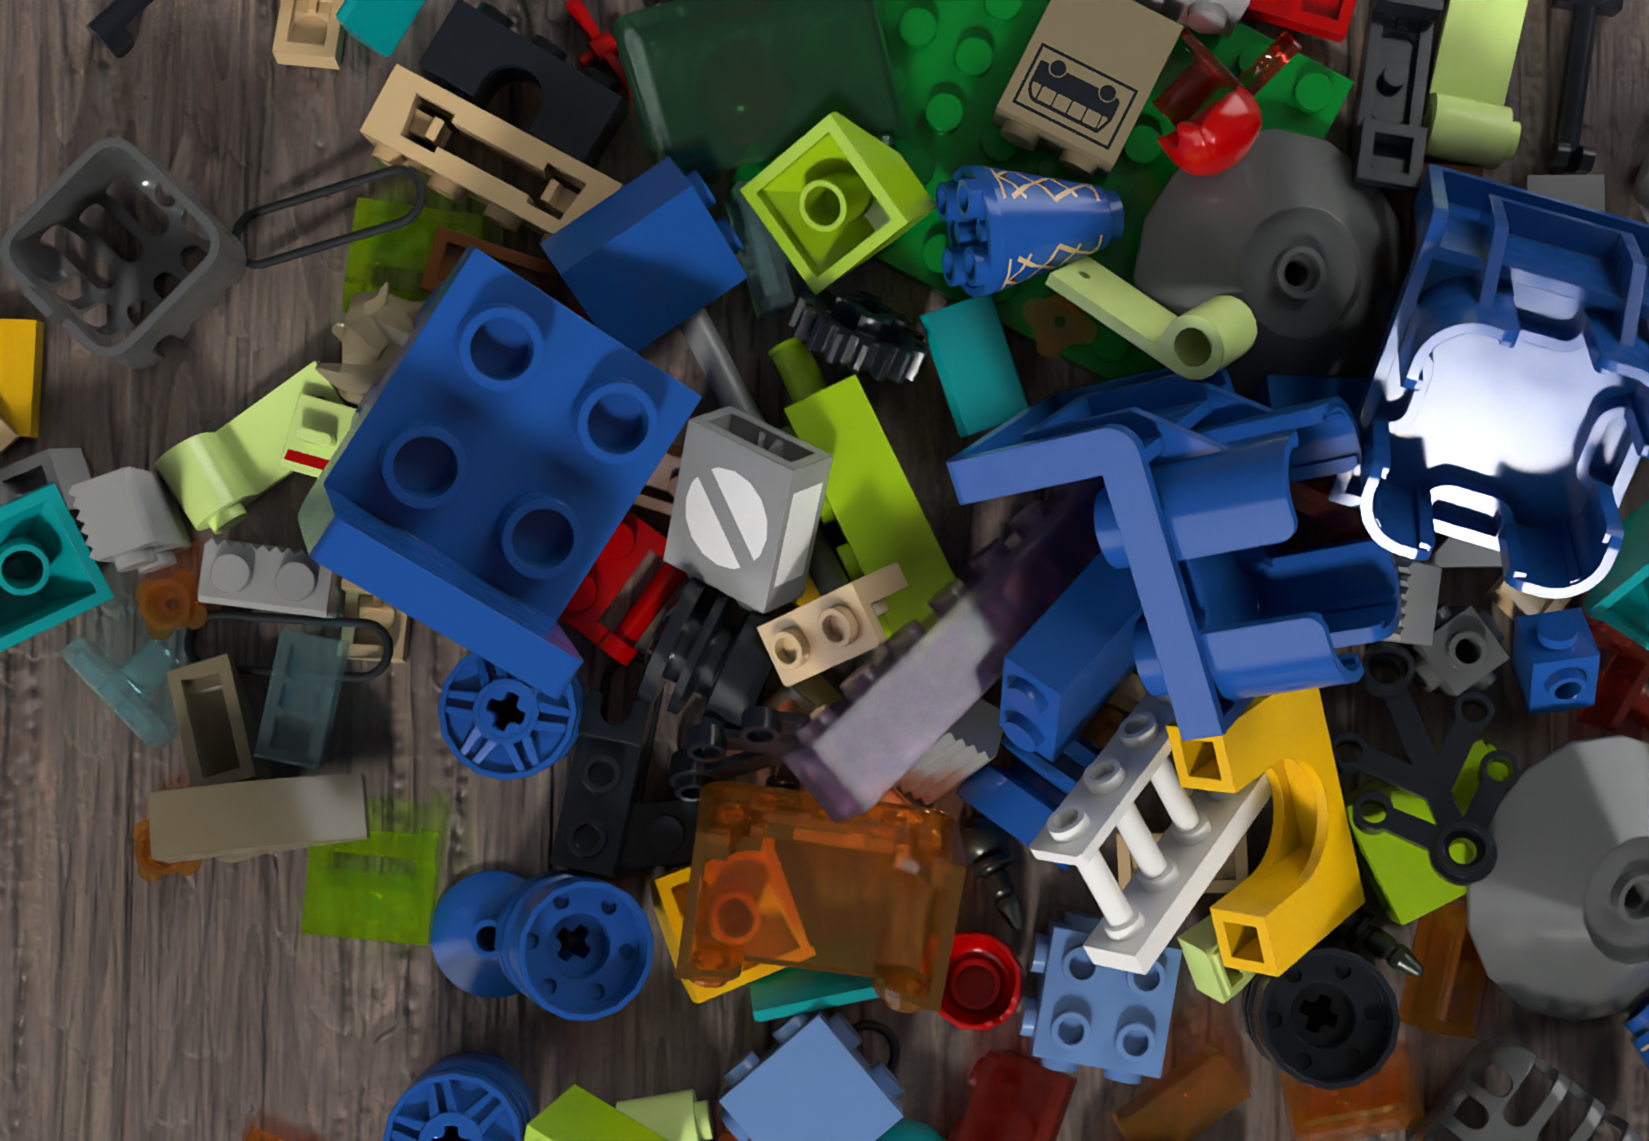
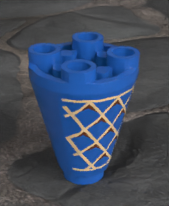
(1020, 226)

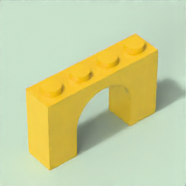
(1310, 865)

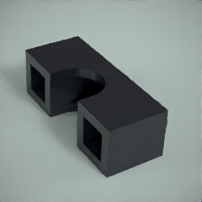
(480, 54)

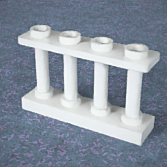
(1170, 873)

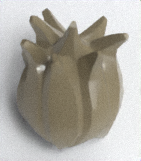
(370, 340)

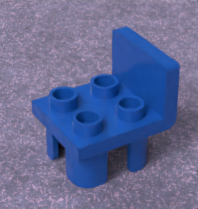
(1509, 385)
(493, 468)
(1198, 518)

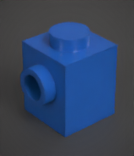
(1555, 661)

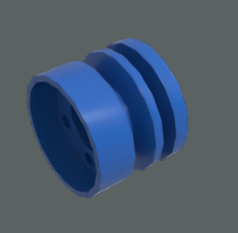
(523, 747)
(1029, 789)
(609, 949)
(467, 1091)

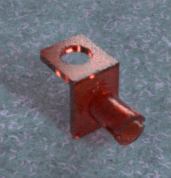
(1209, 74)
(1622, 685)

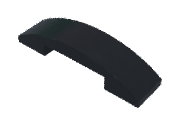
(1391, 94)

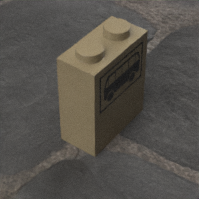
(1085, 81)

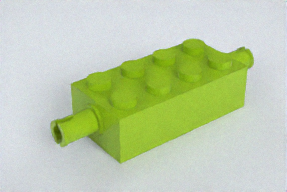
(865, 485)

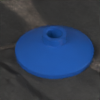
(457, 928)

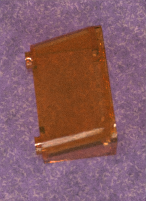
(820, 895)

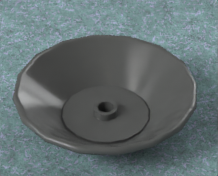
(1241, 230)
(1570, 884)

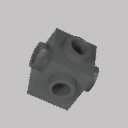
(1438, 666)

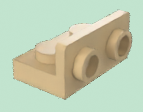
(831, 626)

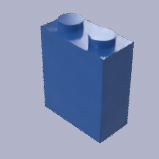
(648, 255)
(1071, 660)

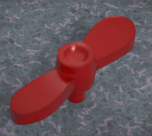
(601, 45)

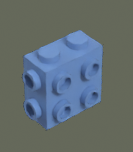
(1096, 1011)
(810, 1086)

